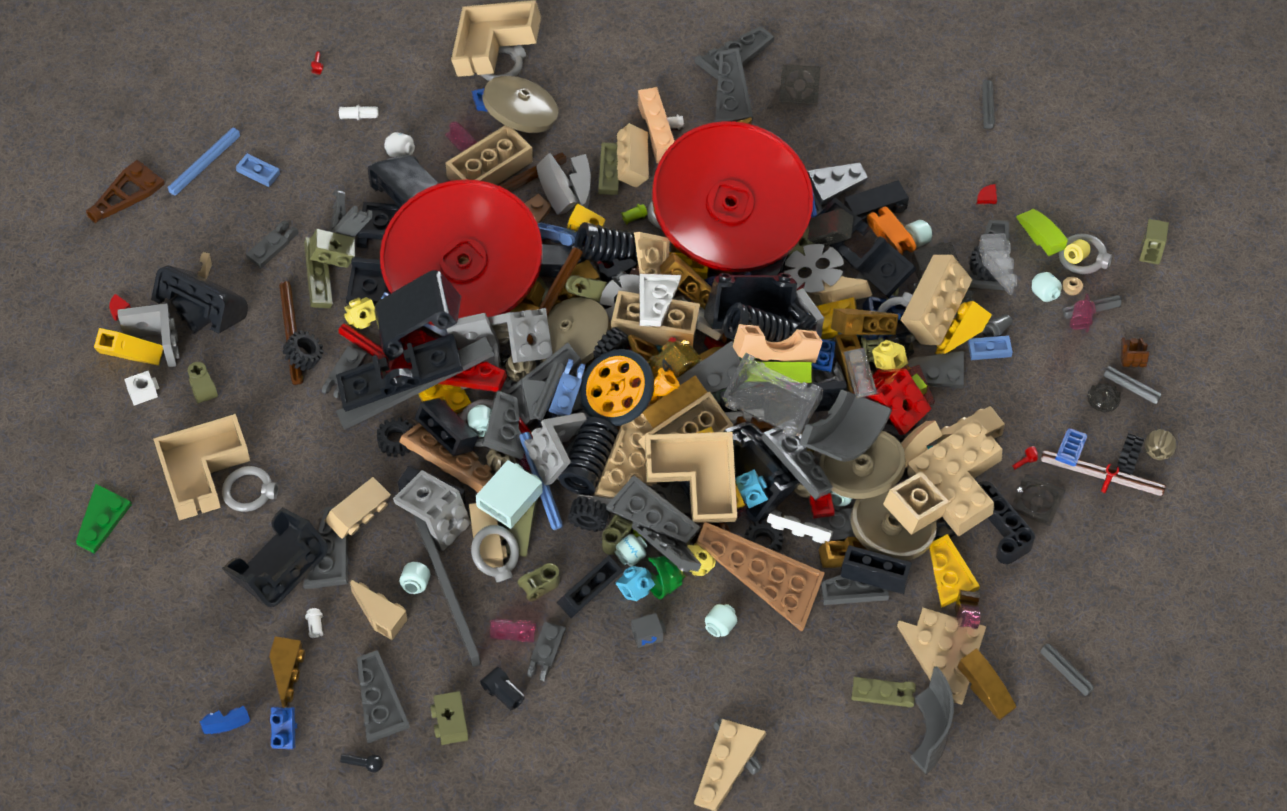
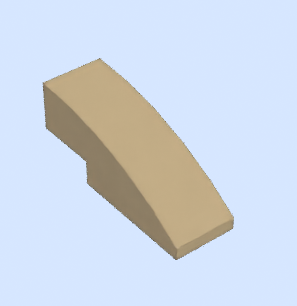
(917, 440)

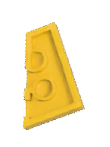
(950, 571)

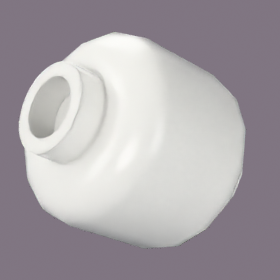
(399, 145)

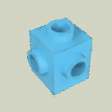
(749, 484)
(635, 583)

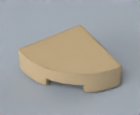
(206, 261)

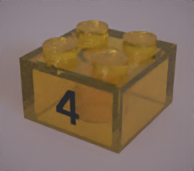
(676, 357)

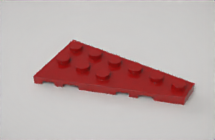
(481, 376)

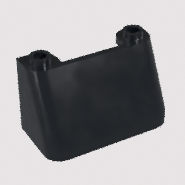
(399, 178)
(763, 292)
(220, 304)
(414, 305)
(752, 454)
(281, 561)

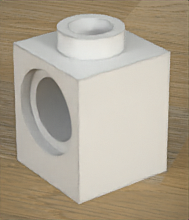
(135, 387)

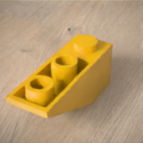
(967, 324)
(128, 347)

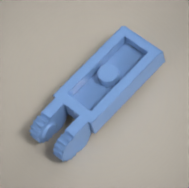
(557, 234)
(566, 390)

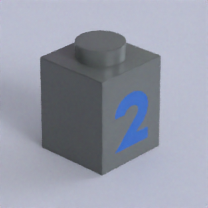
(647, 630)

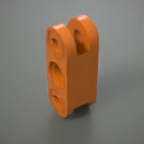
(891, 230)

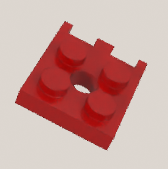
(892, 389)

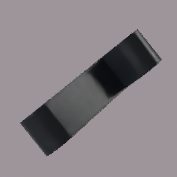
(1012, 535)

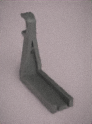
(349, 223)

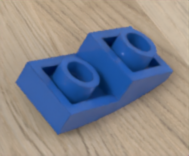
(825, 356)
(216, 723)

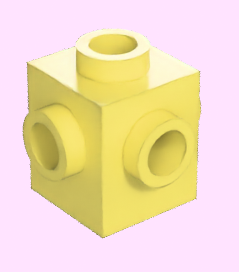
(360, 312)
(889, 355)
(704, 558)

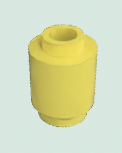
(1077, 251)

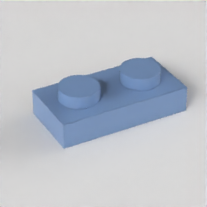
(258, 170)
(990, 347)

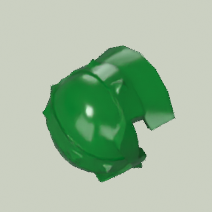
(668, 578)

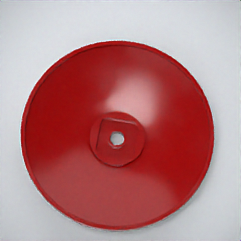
(740, 165)
(469, 222)

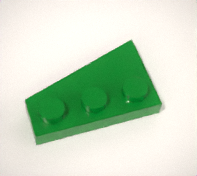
(101, 517)

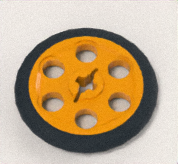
(641, 395)

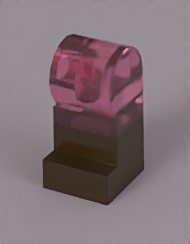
(968, 609)

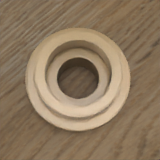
(1072, 290)

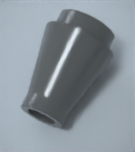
(997, 326)

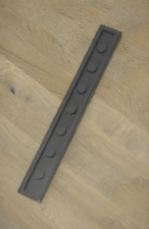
(470, 356)
(448, 591)

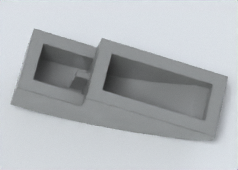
(580, 179)
(555, 185)

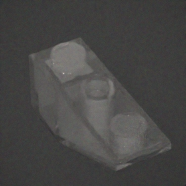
(995, 257)
(859, 373)

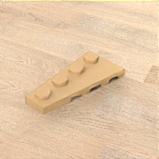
(651, 252)
(729, 755)

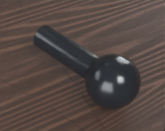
(372, 763)

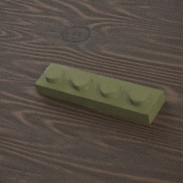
(318, 280)

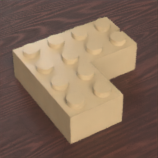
(487, 28)
(194, 454)
(703, 461)
(952, 470)

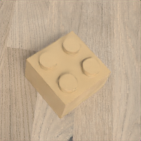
(916, 503)

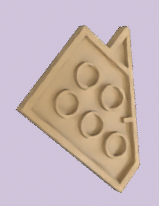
(942, 643)

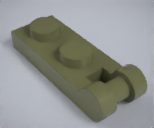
(883, 692)

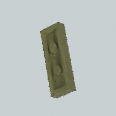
(608, 169)

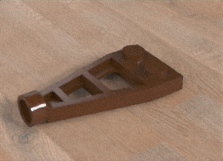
(140, 176)

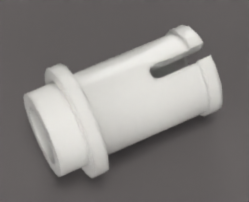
(675, 122)
(314, 622)

